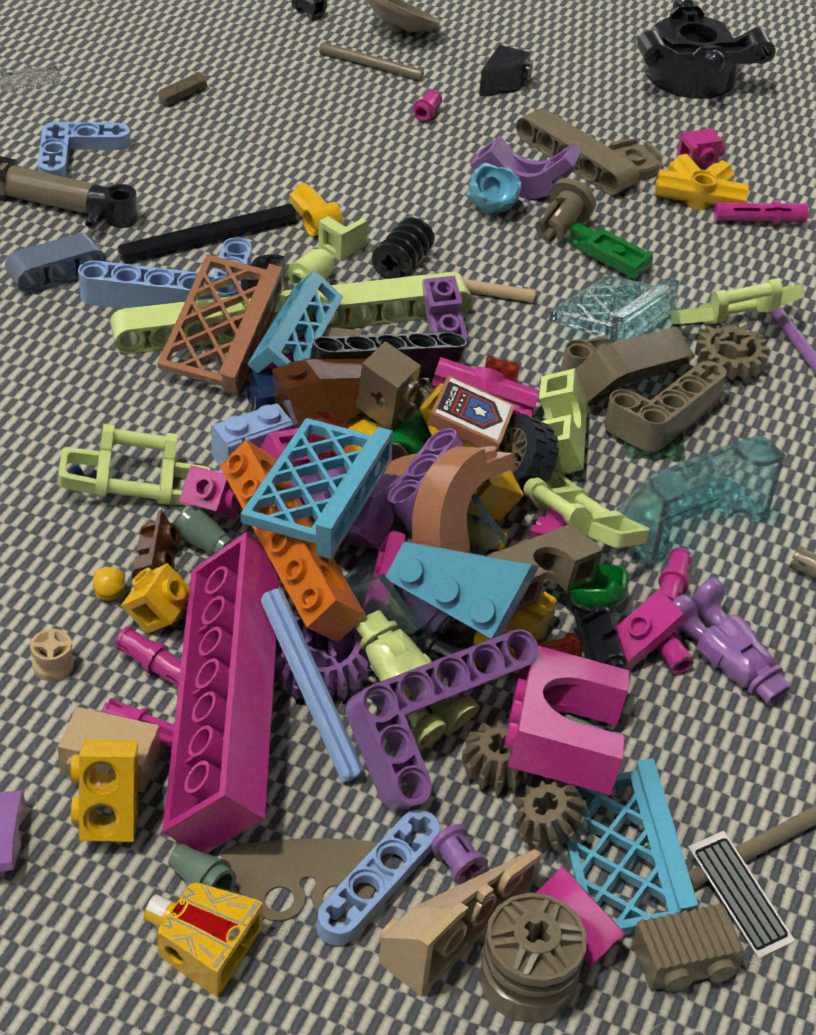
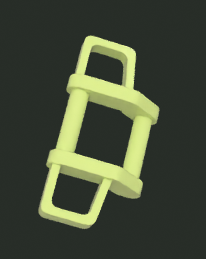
(760, 297)
(101, 459)
(583, 512)

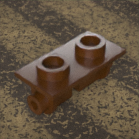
(156, 544)

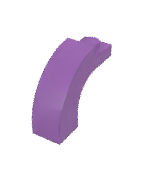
(535, 176)

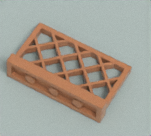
(251, 323)

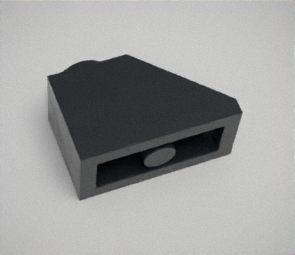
(505, 71)

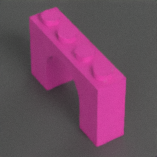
(555, 745)

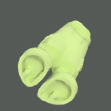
(394, 653)

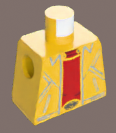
(205, 932)

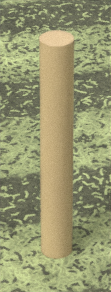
(500, 291)

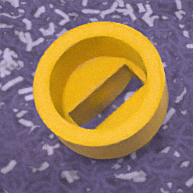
(108, 583)

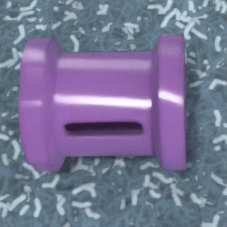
(459, 853)

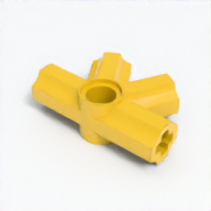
(699, 187)

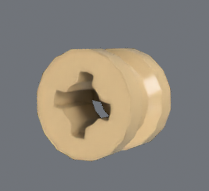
(52, 655)

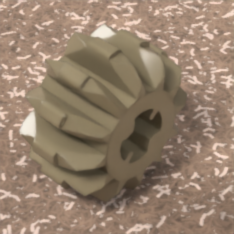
(488, 759)
(551, 815)

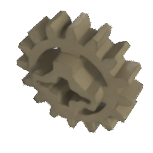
(734, 349)

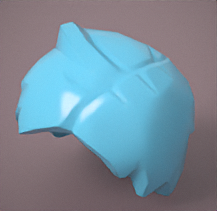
(494, 188)

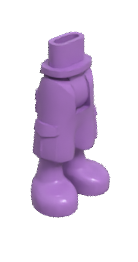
(730, 643)

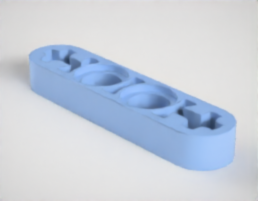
(373, 871)

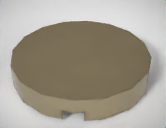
(645, 156)

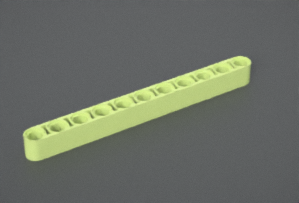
(362, 305)

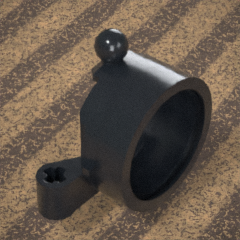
(698, 54)

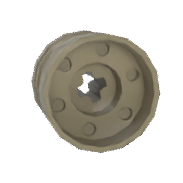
(532, 957)

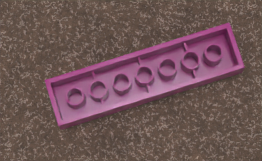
(223, 700)

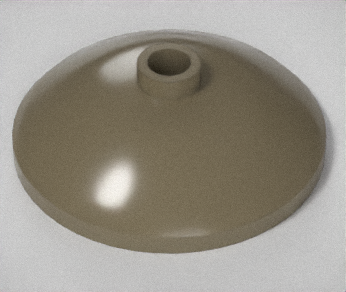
(403, 16)

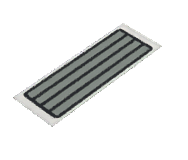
(741, 894)

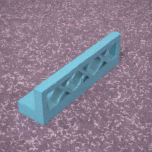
(294, 316)

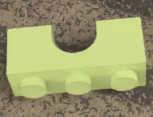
(567, 414)

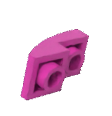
(599, 926)

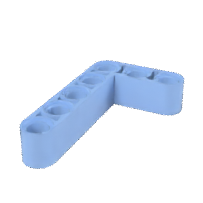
(138, 286)

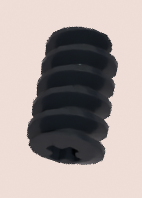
(403, 248)

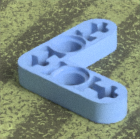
(77, 137)

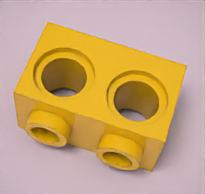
(113, 790)

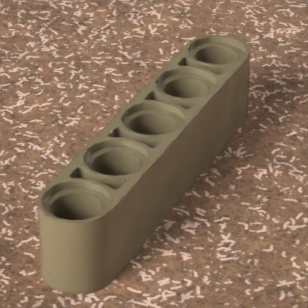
(596, 162)

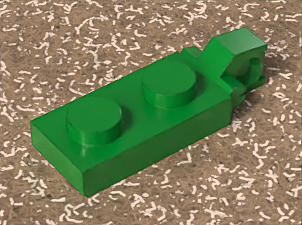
(610, 250)

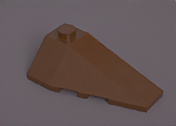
(318, 386)

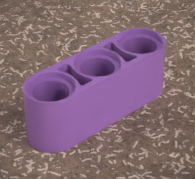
(405, 490)

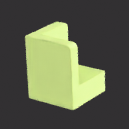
(342, 240)

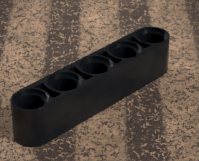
(421, 347)

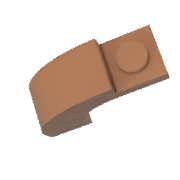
(445, 494)

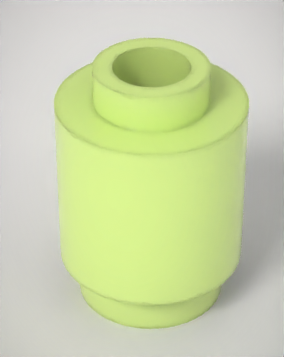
(316, 260)

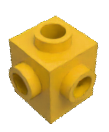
(157, 598)

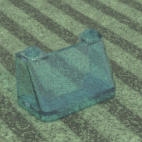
(729, 478)

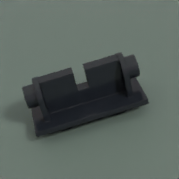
(594, 631)

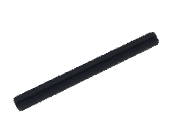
(206, 233)

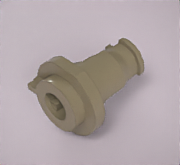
(569, 204)

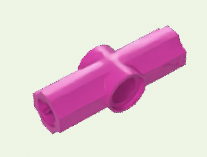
(488, 381)

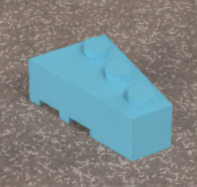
(463, 584)

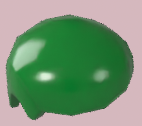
(607, 588)

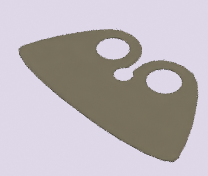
(287, 861)

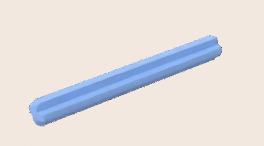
(312, 685)

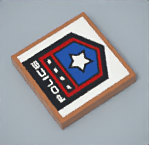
(471, 413)

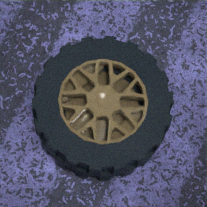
(532, 448)

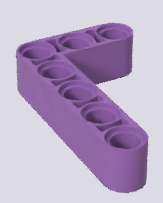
(426, 690)

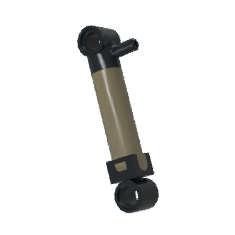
(113, 203)

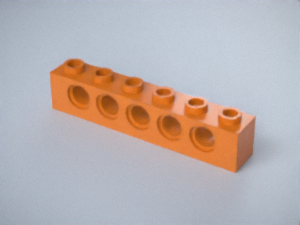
(311, 580)

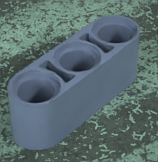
(52, 262)

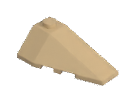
(446, 926)

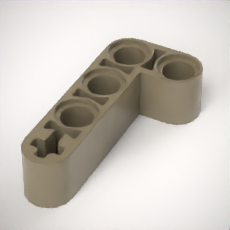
(632, 361)
(659, 421)

